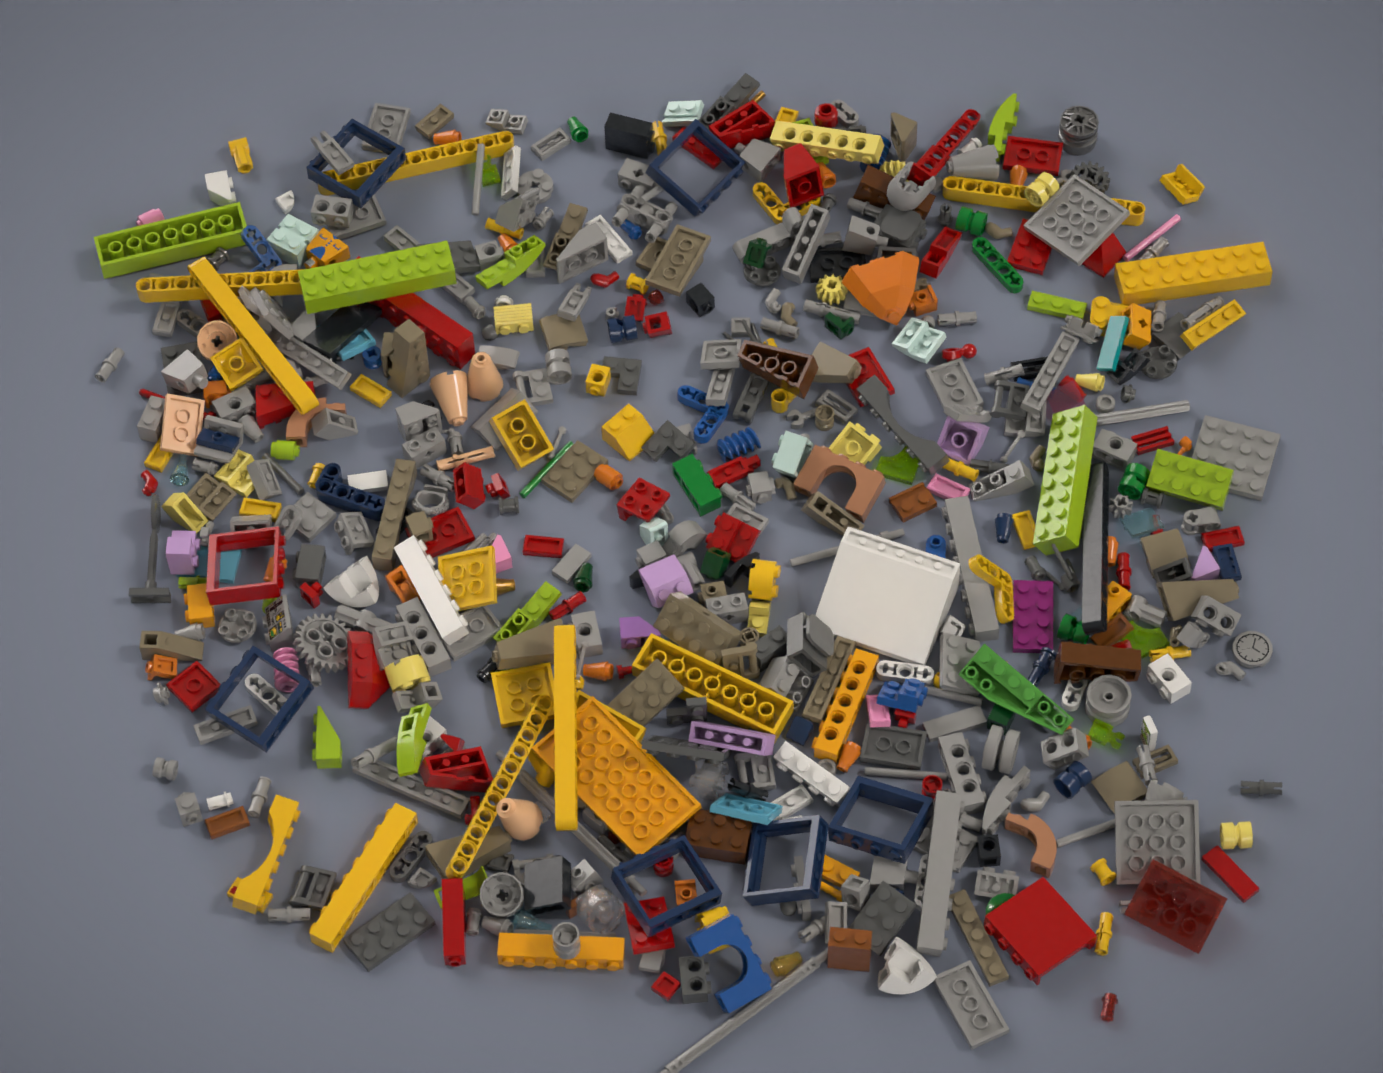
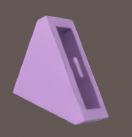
(1206, 567)

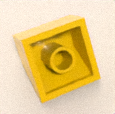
(627, 432)

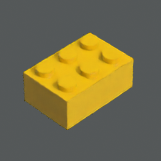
(521, 434)

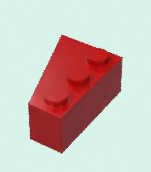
(743, 125)
(273, 404)
(457, 771)

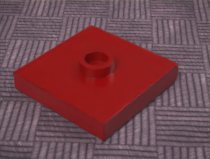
(194, 686)

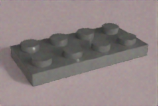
(389, 932)

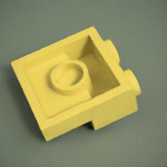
(856, 444)

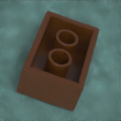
(719, 836)

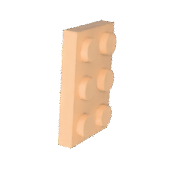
(181, 424)

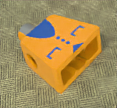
(326, 250)

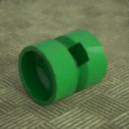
(971, 221)
(1134, 481)
(1072, 630)

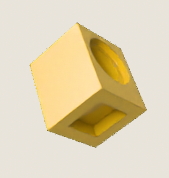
(601, 374)

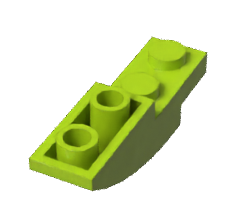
(1003, 124)
(515, 263)
(531, 614)
(410, 739)

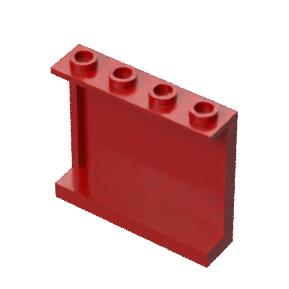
(1038, 929)

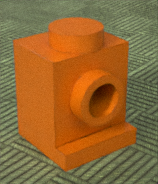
(923, 301)
(215, 390)
(685, 891)

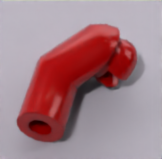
(603, 280)
(151, 483)
(475, 802)

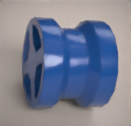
(375, 361)

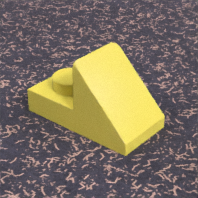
(759, 616)

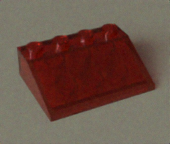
(1175, 906)

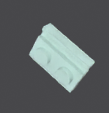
(682, 113)

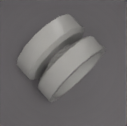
(1108, 700)
(997, 749)

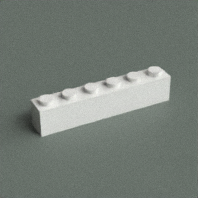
(431, 589)

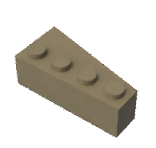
(409, 359)

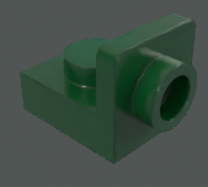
(757, 252)
(837, 326)

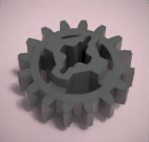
(1093, 175)

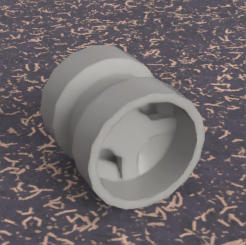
(165, 768)

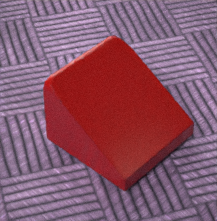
(453, 742)

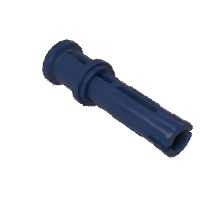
(1042, 665)

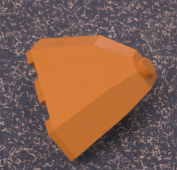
(884, 285)

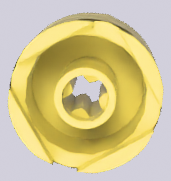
(407, 673)

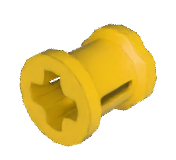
(637, 283)
(1103, 872)

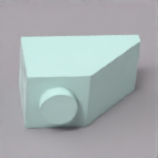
(654, 530)

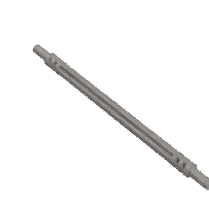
(582, 833)
(745, 1014)

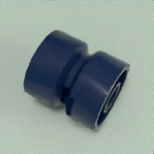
(622, 329)
(1072, 779)

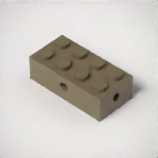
(696, 628)

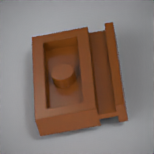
(912, 502)

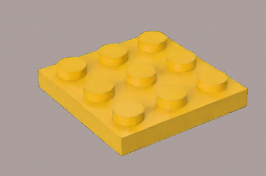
(470, 577)
(519, 689)

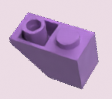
(635, 632)

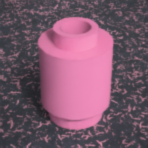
(150, 217)

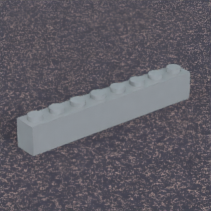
(975, 590)
(938, 873)

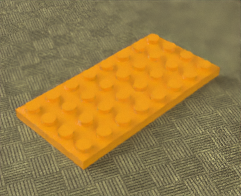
(622, 781)

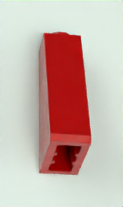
(454, 922)

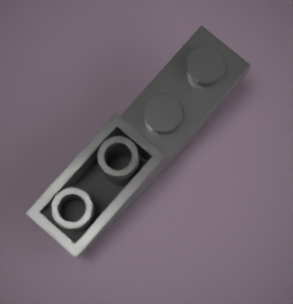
(735, 98)

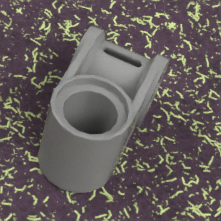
(1202, 519)
(1193, 636)

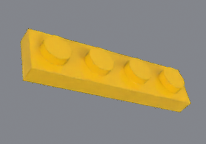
(1213, 324)

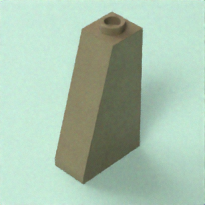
(1181, 597)
(527, 648)
(494, 845)

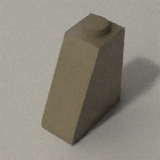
(834, 365)

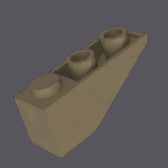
(170, 645)

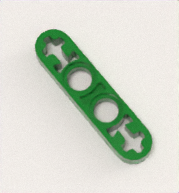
(999, 264)

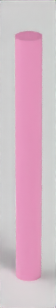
(1151, 238)

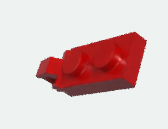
(733, 470)

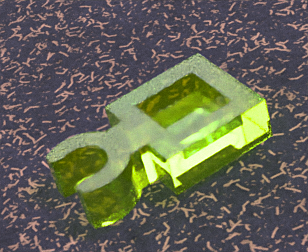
(490, 173)
(1102, 733)

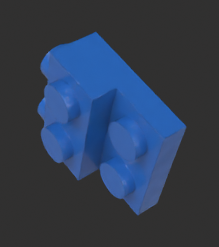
(903, 697)

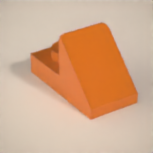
(401, 584)

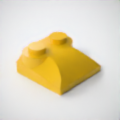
(1102, 310)
(236, 364)

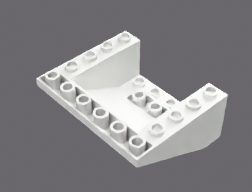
(888, 596)

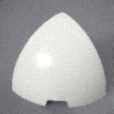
(356, 585)
(904, 970)

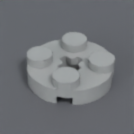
(537, 178)

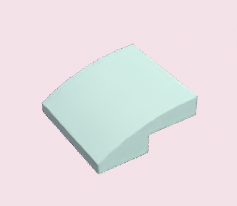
(919, 340)

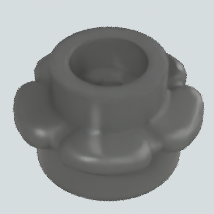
(1127, 393)

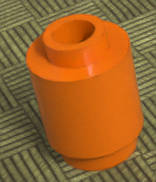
(608, 476)

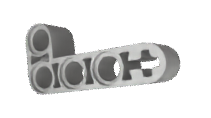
(779, 235)

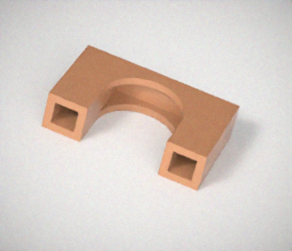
(825, 462)

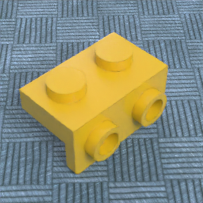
(1183, 185)

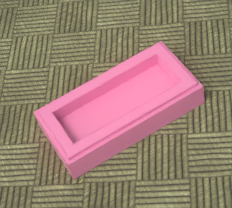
(946, 488)
(877, 713)

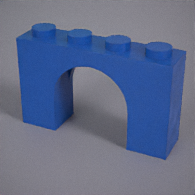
(752, 980)

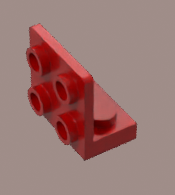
(642, 501)

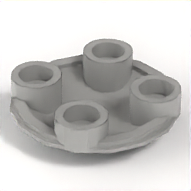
(237, 625)

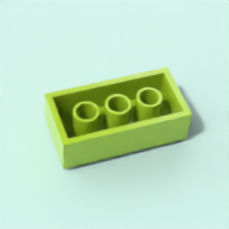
(1190, 479)

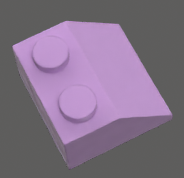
(962, 439)
(664, 578)

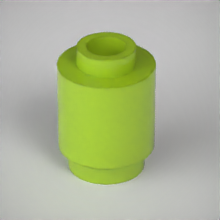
(285, 450)

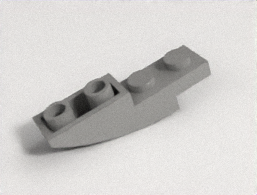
(1001, 798)

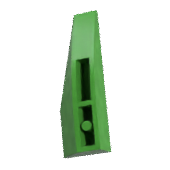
(1011, 690)

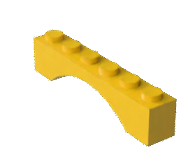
(252, 888)

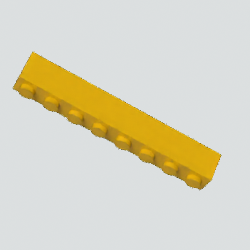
(363, 877)

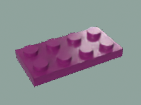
(1032, 616)

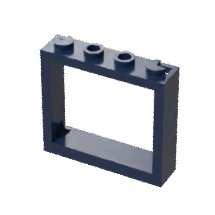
(716, 147)
(395, 159)
(283, 716)
(888, 795)
(814, 863)
(677, 914)

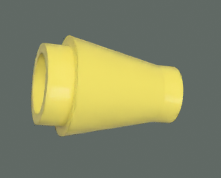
(1091, 381)

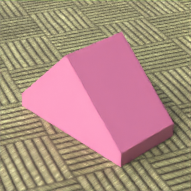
(502, 555)

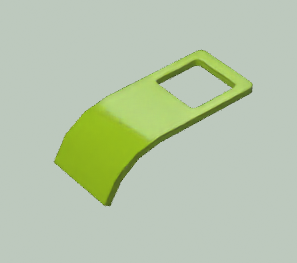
(471, 885)

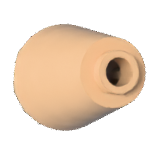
(483, 378)
(452, 395)
(519, 818)

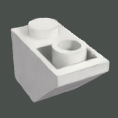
(219, 188)

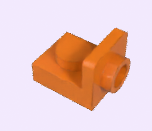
(161, 666)

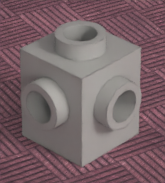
(584, 877)

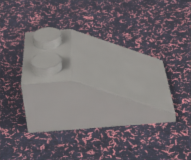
(582, 253)

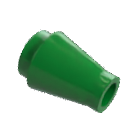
(578, 131)

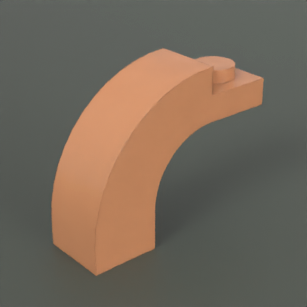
(300, 425)
(1041, 836)

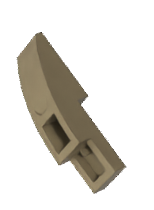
(570, 226)

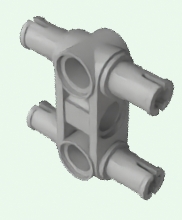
(646, 215)

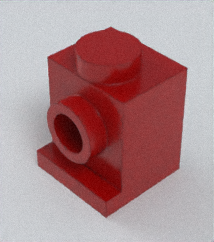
(654, 319)

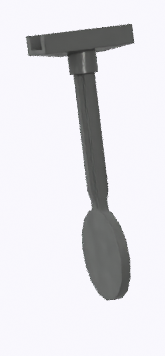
(151, 593)

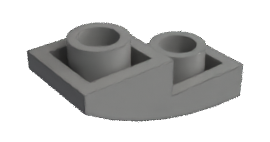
(503, 121)
(502, 357)
(652, 961)

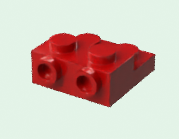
(732, 536)

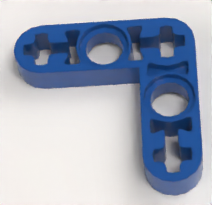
(263, 259)
(713, 412)

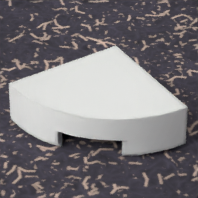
(286, 201)

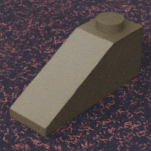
(830, 514)

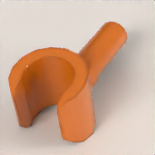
(1186, 445)

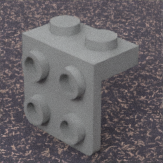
(224, 426)

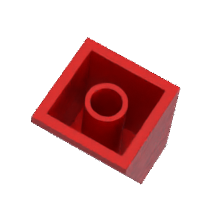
(801, 176)

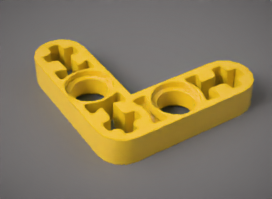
(779, 208)
(1002, 586)

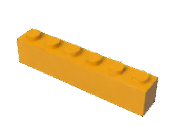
(538, 950)

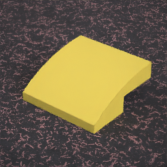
(236, 474)

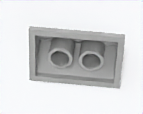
(482, 425)

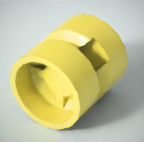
(1041, 189)
(1234, 835)

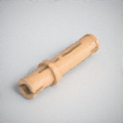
(487, 453)

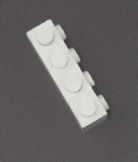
(812, 774)

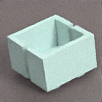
(292, 239)
(791, 454)

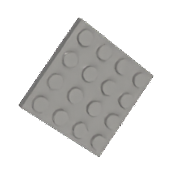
(1076, 220)
(1239, 448)
(1158, 832)

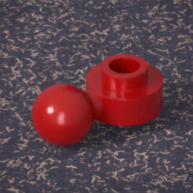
(967, 351)

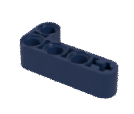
(371, 505)

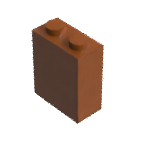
(849, 949)

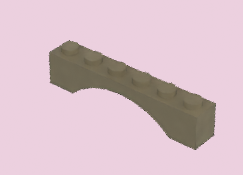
(388, 534)

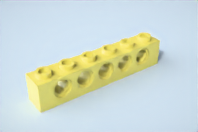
(836, 139)

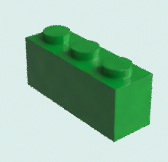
(697, 484)

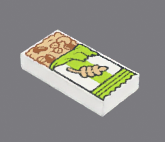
(1148, 733)

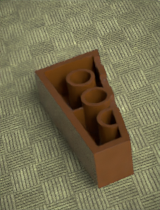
(874, 190)
(779, 366)

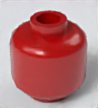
(826, 115)

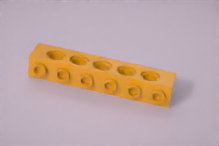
(831, 749)

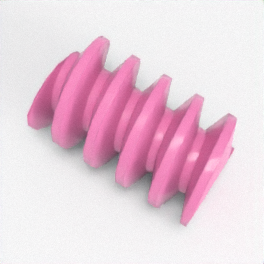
(289, 658)

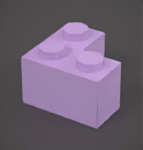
(182, 552)

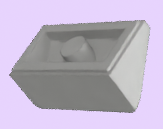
(264, 479)

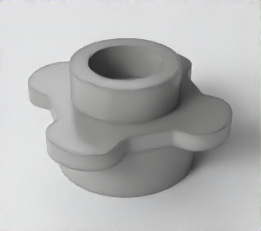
(161, 694)

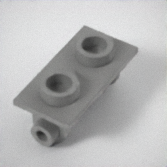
(1088, 333)

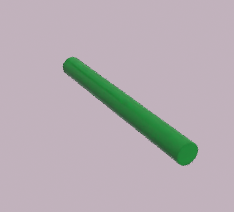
(537, 479)

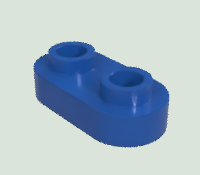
(939, 549)

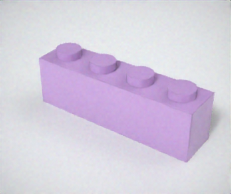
(731, 738)

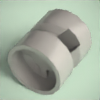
(558, 366)
(566, 940)

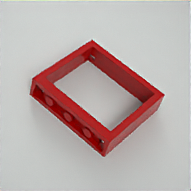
(244, 540)

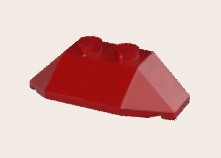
(365, 677)

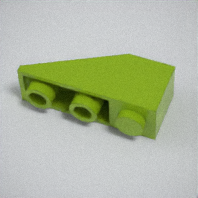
(328, 745)

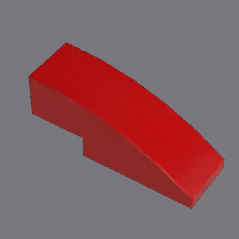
(940, 252)

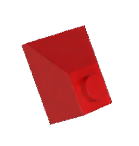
(1105, 256)

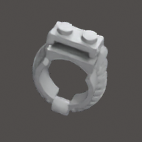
(431, 495)

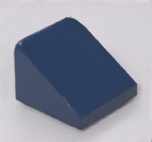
(799, 730)

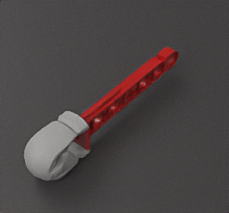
(919, 175)

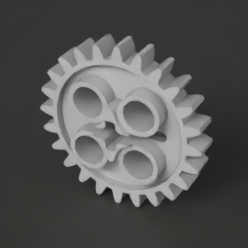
(322, 642)

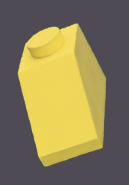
(184, 512)

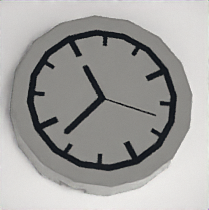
(1252, 649)

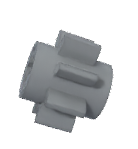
(1120, 506)

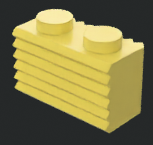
(513, 318)

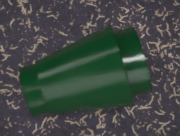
(584, 578)

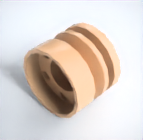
(210, 332)

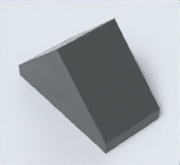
(1174, 571)

